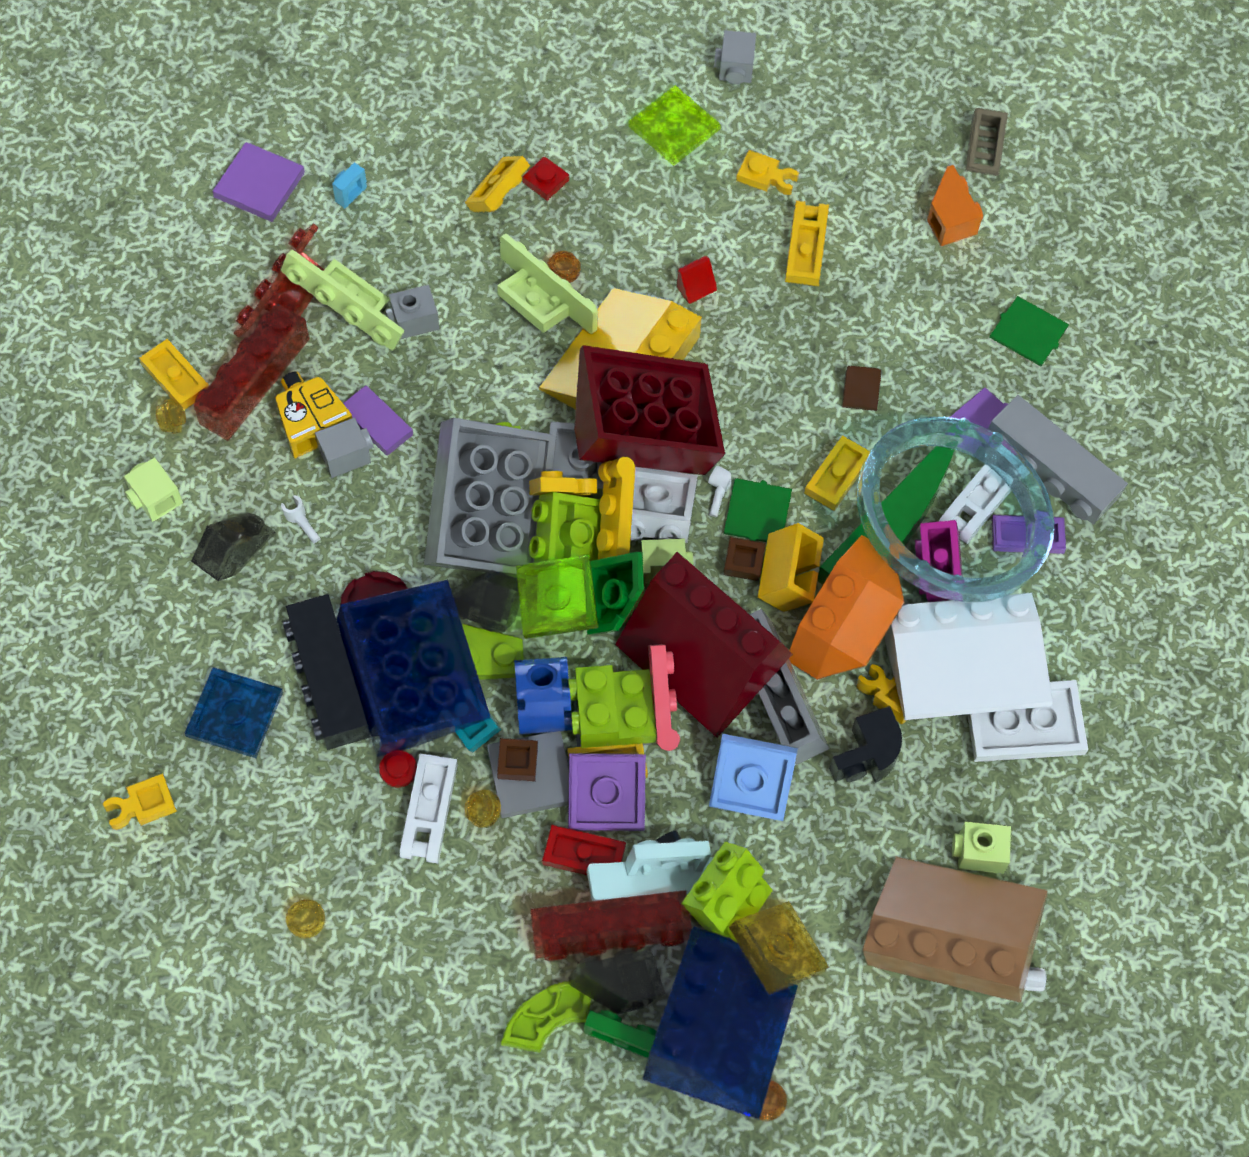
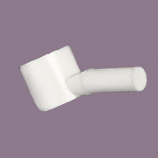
(721, 480)
(298, 516)

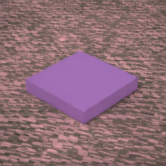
(258, 181)
(606, 792)

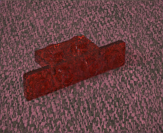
(279, 287)

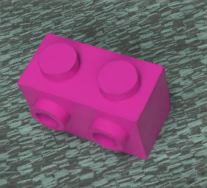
(941, 549)

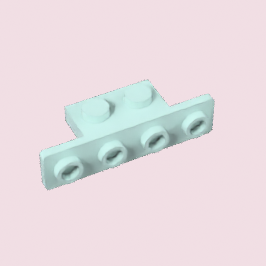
(650, 870)

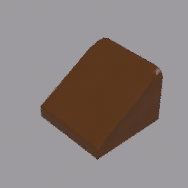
(861, 388)

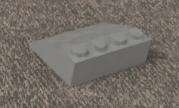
(483, 497)

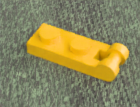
(807, 244)
(616, 507)

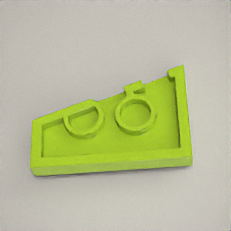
(493, 652)

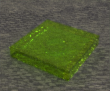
(674, 125)
(556, 596)

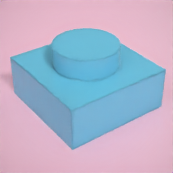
(349, 185)

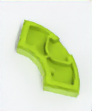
(544, 1014)

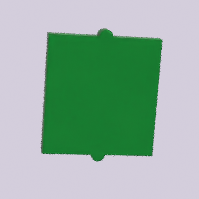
(1029, 331)
(756, 509)

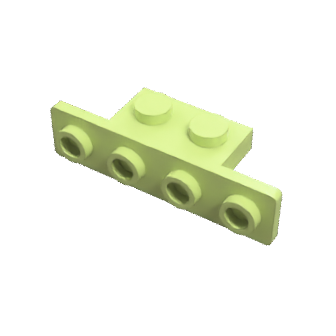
(540, 292)
(347, 295)

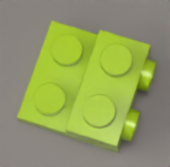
(565, 527)
(612, 707)
(727, 890)

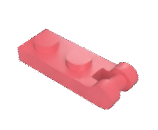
(664, 699)

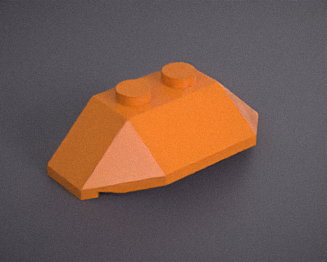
(848, 614)

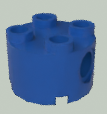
(543, 695)

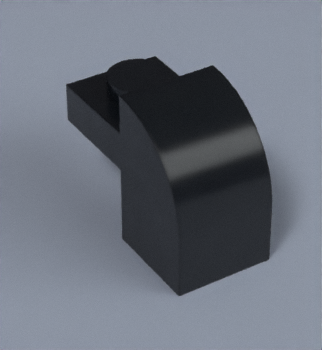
(878, 748)

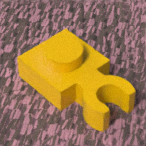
(763, 171)
(555, 482)
(883, 689)
(146, 801)

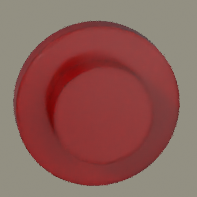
(398, 768)

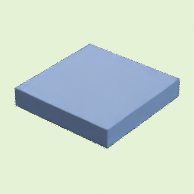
(753, 777)

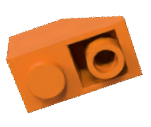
(953, 211)

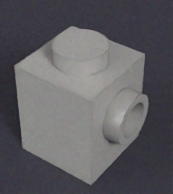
(736, 57)
(413, 311)
(344, 447)

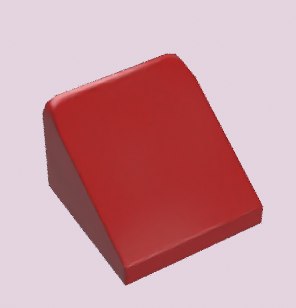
(696, 280)

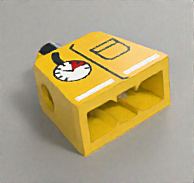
(306, 410)

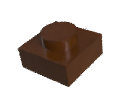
(744, 559)
(517, 759)

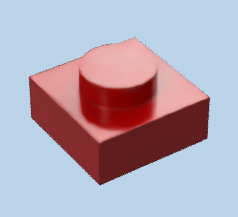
(545, 178)

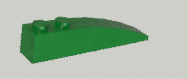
(904, 505)

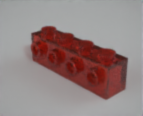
(251, 371)
(610, 925)

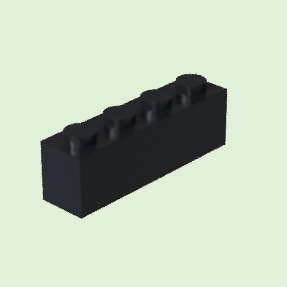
(327, 671)

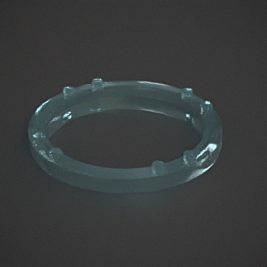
(998, 455)

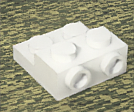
(662, 504)

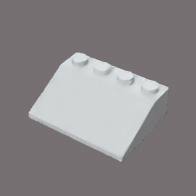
(968, 657)

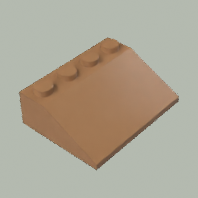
(955, 928)

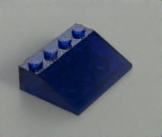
(411, 666)
(719, 1028)

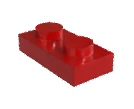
(575, 850)

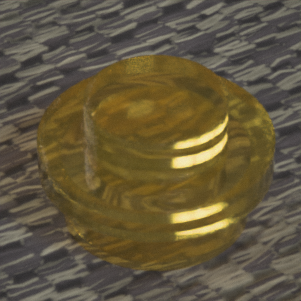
(170, 416)
(483, 808)
(305, 919)

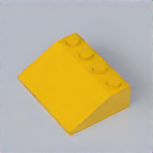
(627, 324)

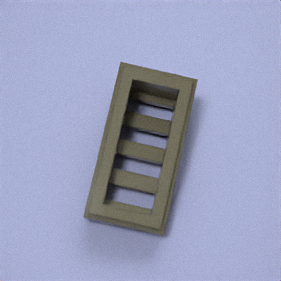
(991, 119)

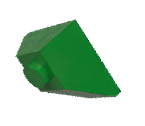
(617, 589)

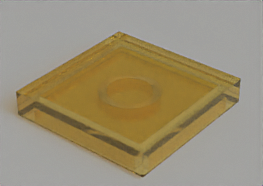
(778, 947)

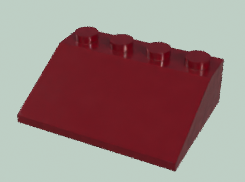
(647, 411)
(715, 644)

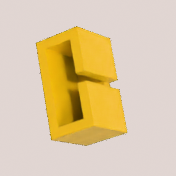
(786, 555)

